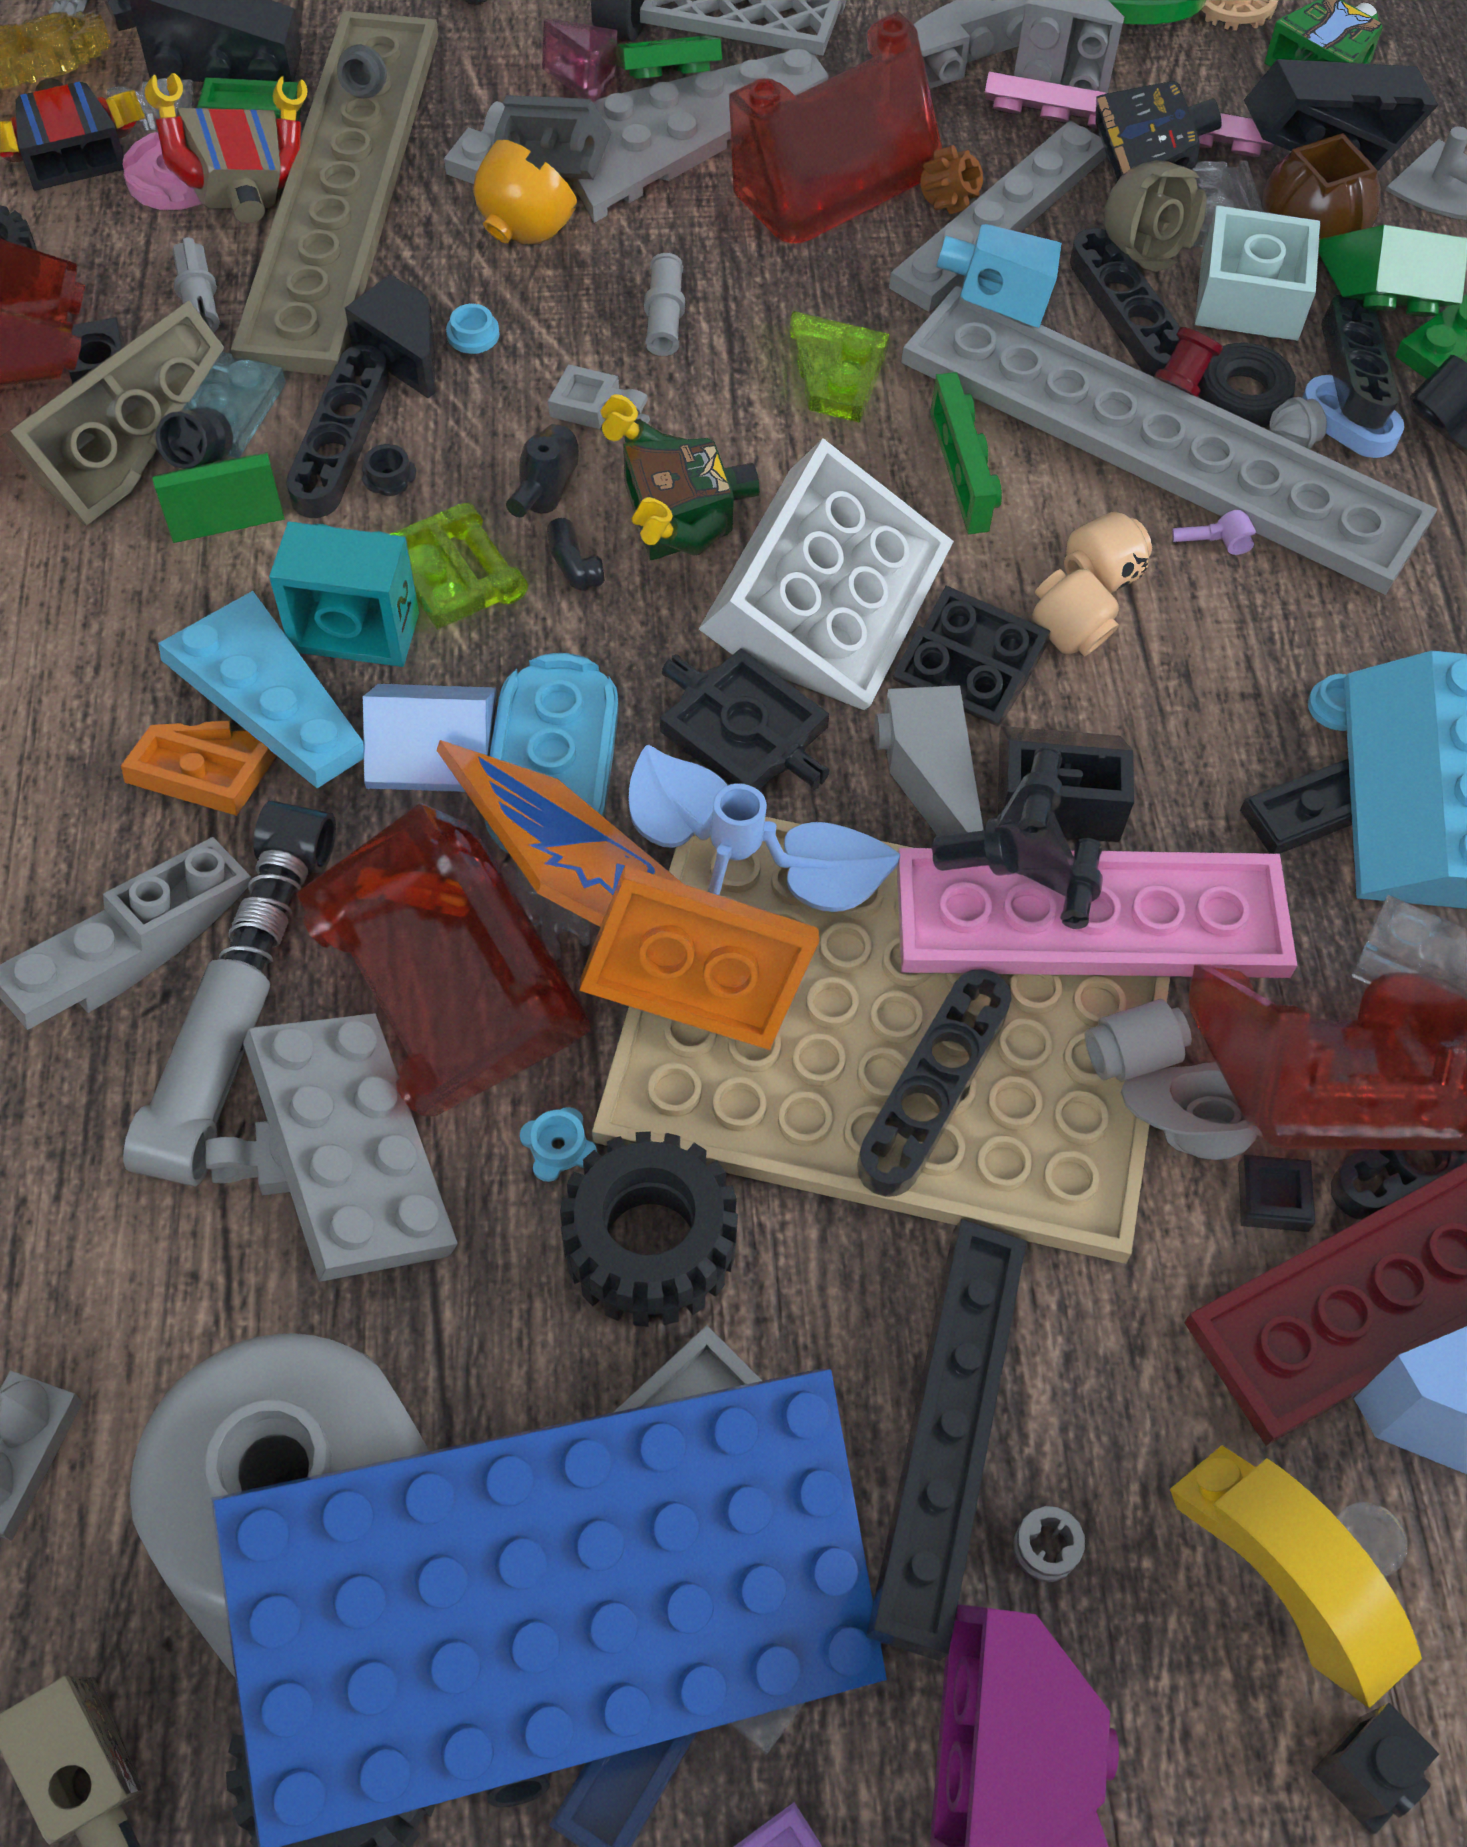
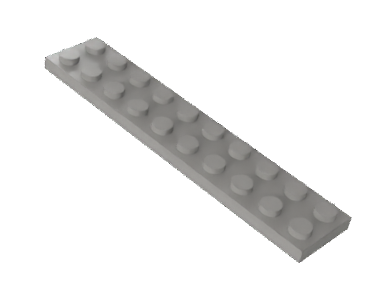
(1174, 440)

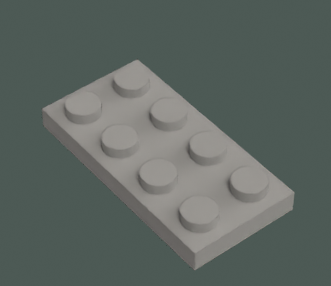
(348, 1146)

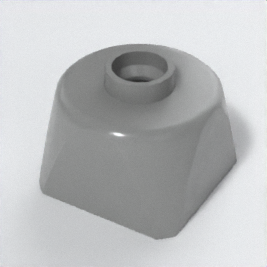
(239, 1428)

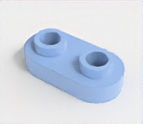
(1362, 440)

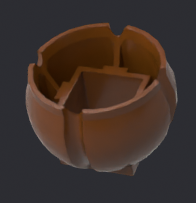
(1325, 184)

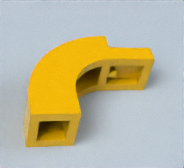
(1314, 1565)

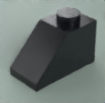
(400, 325)

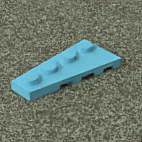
(265, 686)

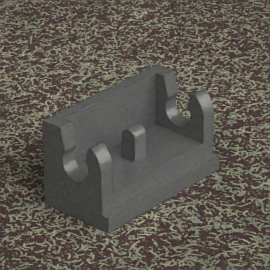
(556, 131)

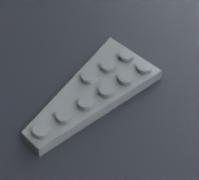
(678, 125)

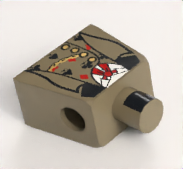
(47, 1745)

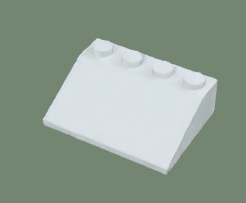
(829, 580)

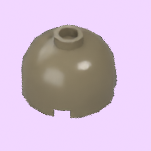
(1155, 213)

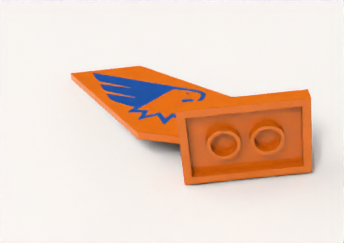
(657, 939)

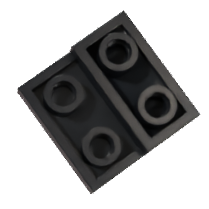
(975, 649)

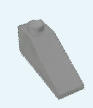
(931, 755)

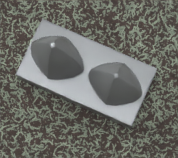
(31, 1432)

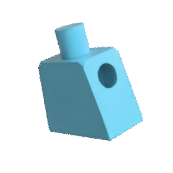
(1005, 271)

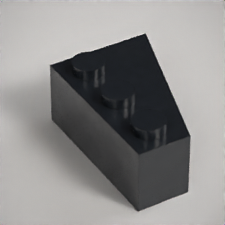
(218, 39)
(1320, 99)

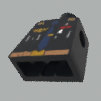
(1152, 126)

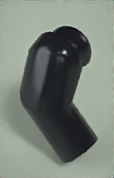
(566, 552)

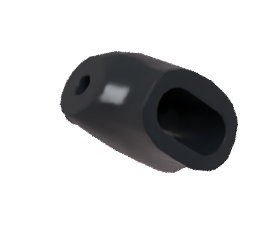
(544, 470)

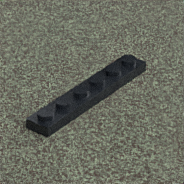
(947, 1444)

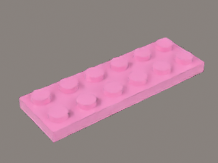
(1150, 919)

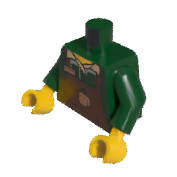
(675, 483)

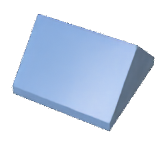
(405, 727)

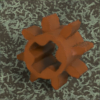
(951, 179)

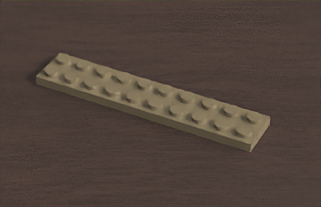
(335, 200)

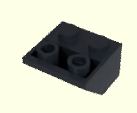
(1093, 774)

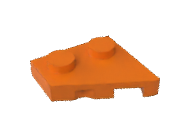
(199, 764)

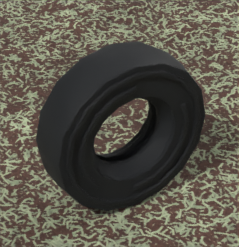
(1253, 362)

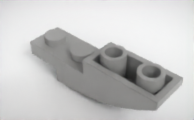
(965, 33)
(134, 935)

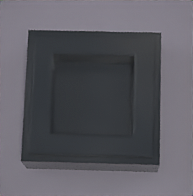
(1276, 1193)

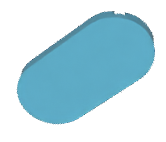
(559, 723)

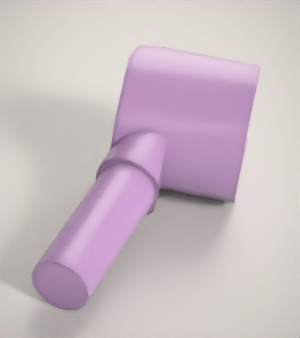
(1233, 528)

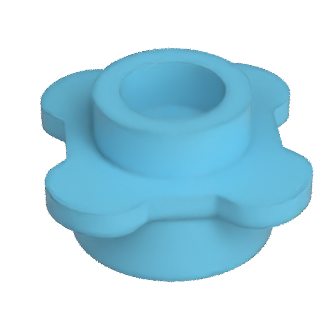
(548, 1127)

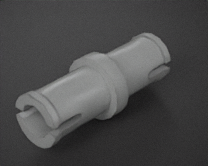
(664, 304)

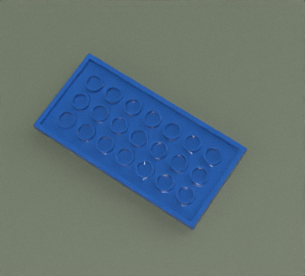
(540, 1601)

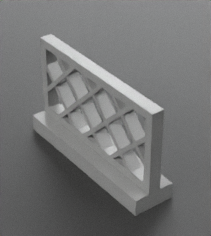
(736, 23)

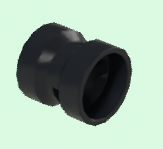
(181, 437)

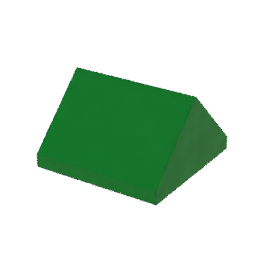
(218, 497)

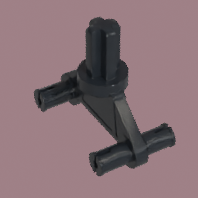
(1031, 843)

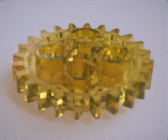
(57, 46)

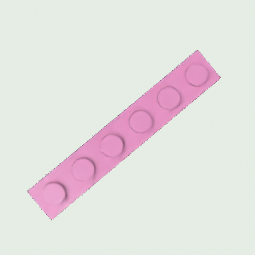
(1061, 101)

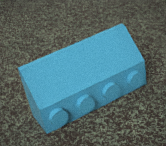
(1409, 778)

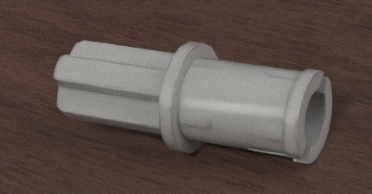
(195, 281)

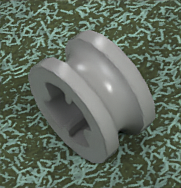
(1068, 1557)

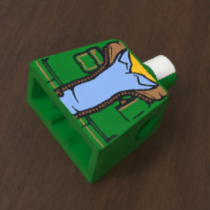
(1326, 33)

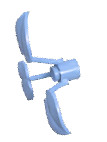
(827, 862)

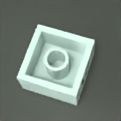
(1258, 273)

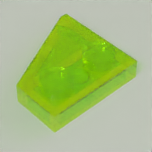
(837, 364)

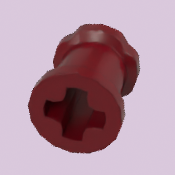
(1189, 360)

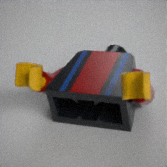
(68, 132)

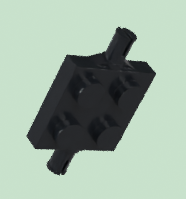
(744, 721)

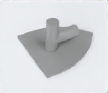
(1437, 178)

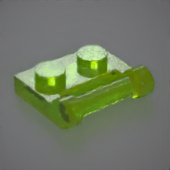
(443, 578)

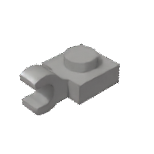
(473, 146)
(583, 394)
(239, 1159)

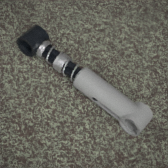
(171, 1132)

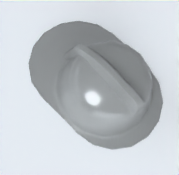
(1191, 1109)

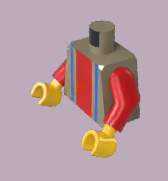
(229, 154)

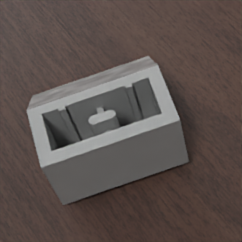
(1069, 42)

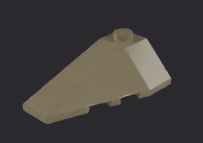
(102, 428)

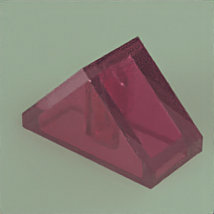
(580, 56)

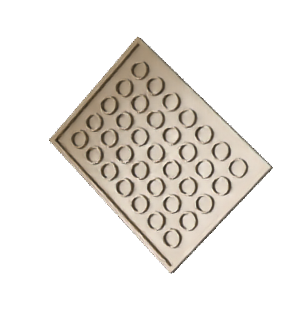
(1028, 1151)

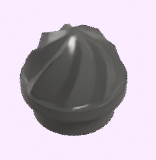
(361, 71)

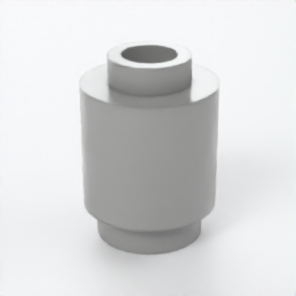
(1138, 1041)

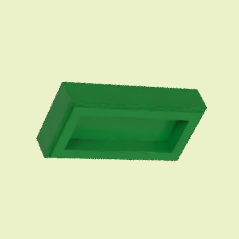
(244, 94)

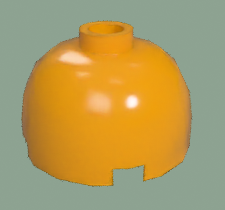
(519, 197)

